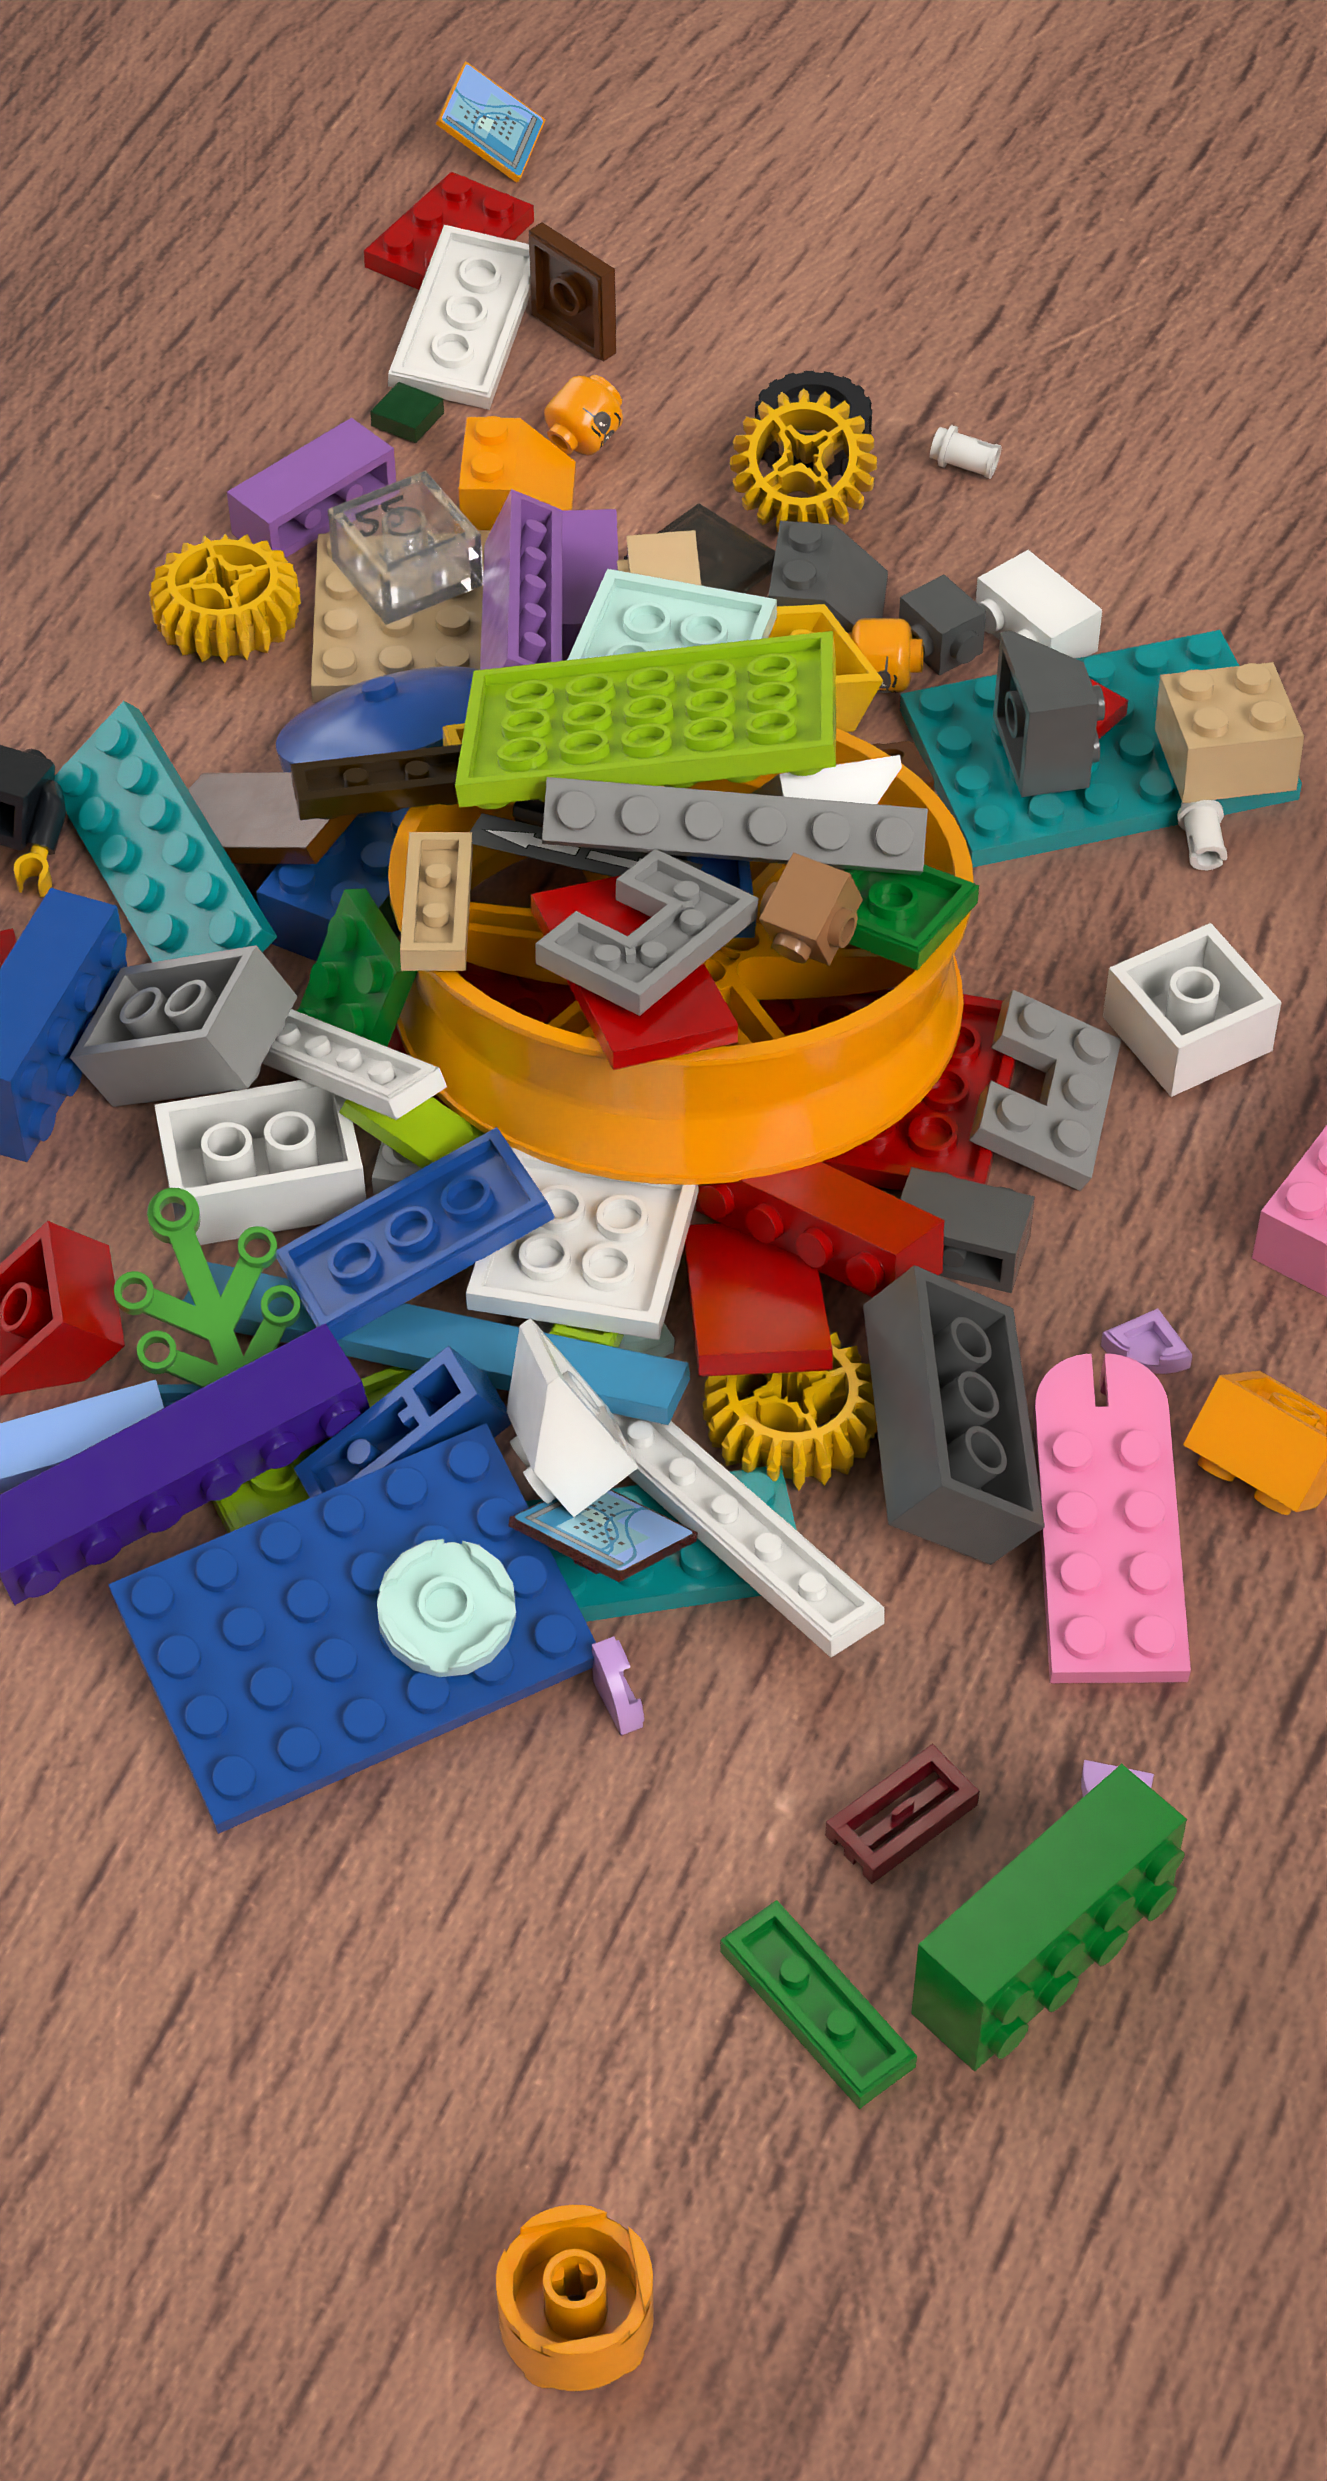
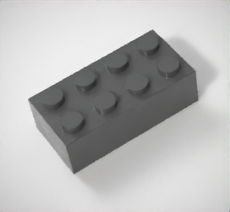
(952, 1416)

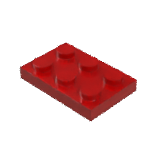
(455, 201)

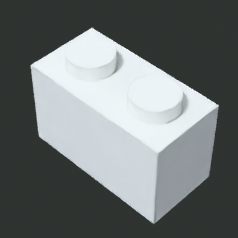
(1040, 605)

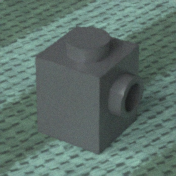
(947, 623)

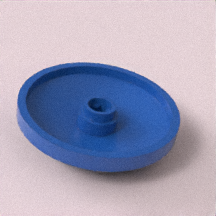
(379, 716)

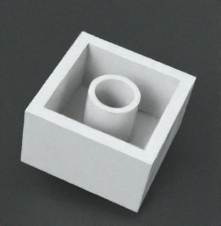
(1191, 1009)

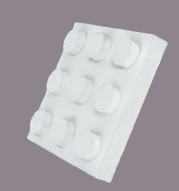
(599, 1262)

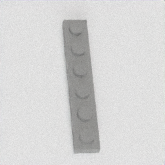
(733, 825)

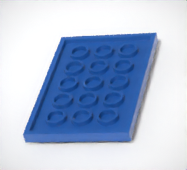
(276, 1643)

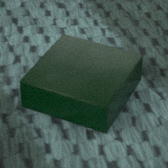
(407, 412)

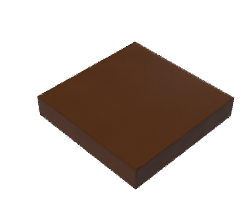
(572, 291)

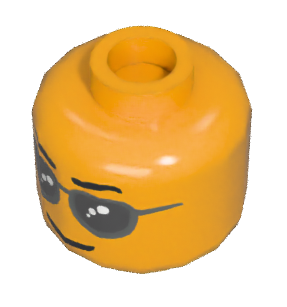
(583, 414)
(890, 650)

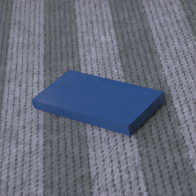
(414, 1235)

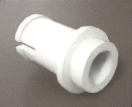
(965, 452)
(1203, 833)

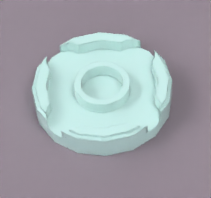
(446, 1607)

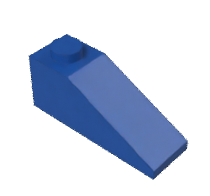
(424, 1410)

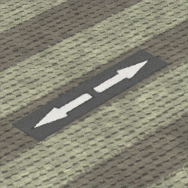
(527, 841)

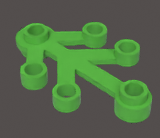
(212, 1316)

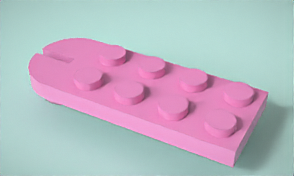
(1109, 1526)

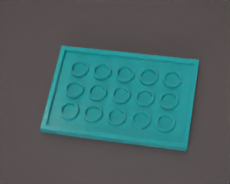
(1128, 786)

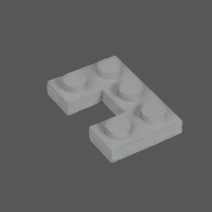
(687, 925)
(1065, 1127)

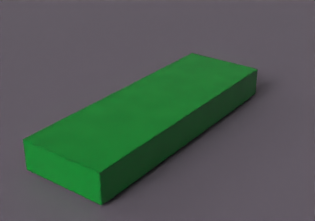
(818, 2004)

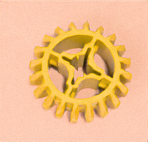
(834, 435)
(225, 597)
(782, 1418)

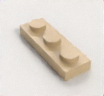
(436, 901)

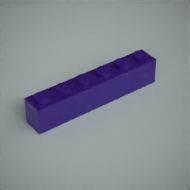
(175, 1462)

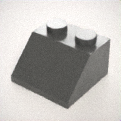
(828, 568)
(1046, 716)

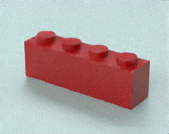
(831, 1224)

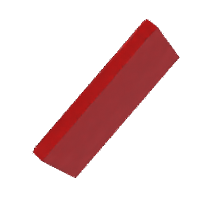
(679, 1023)
(753, 1306)

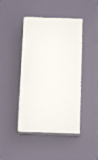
(464, 317)

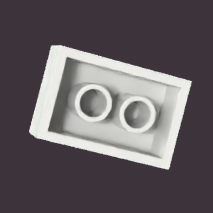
(262, 1158)

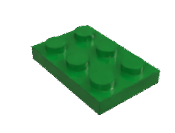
(358, 972)

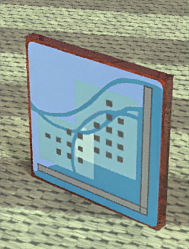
(607, 1536)

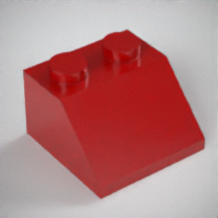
(56, 1311)

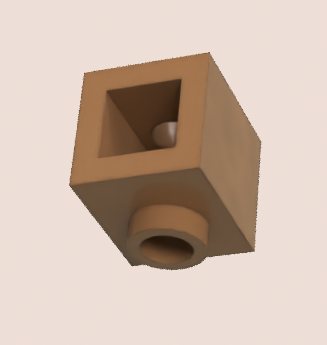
(810, 910)

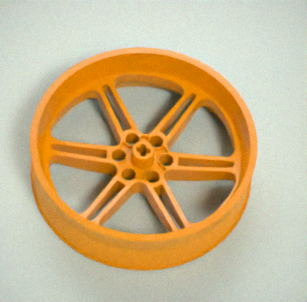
(708, 1112)

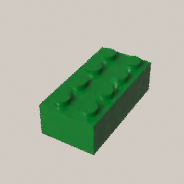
(1048, 1918)

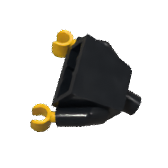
(30, 812)

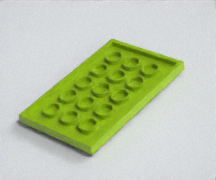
(651, 718)

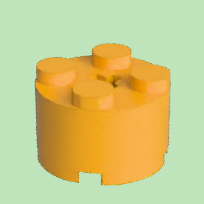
(584, 2340)

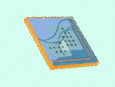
(490, 121)

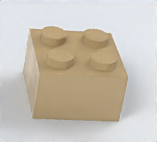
(1228, 732)

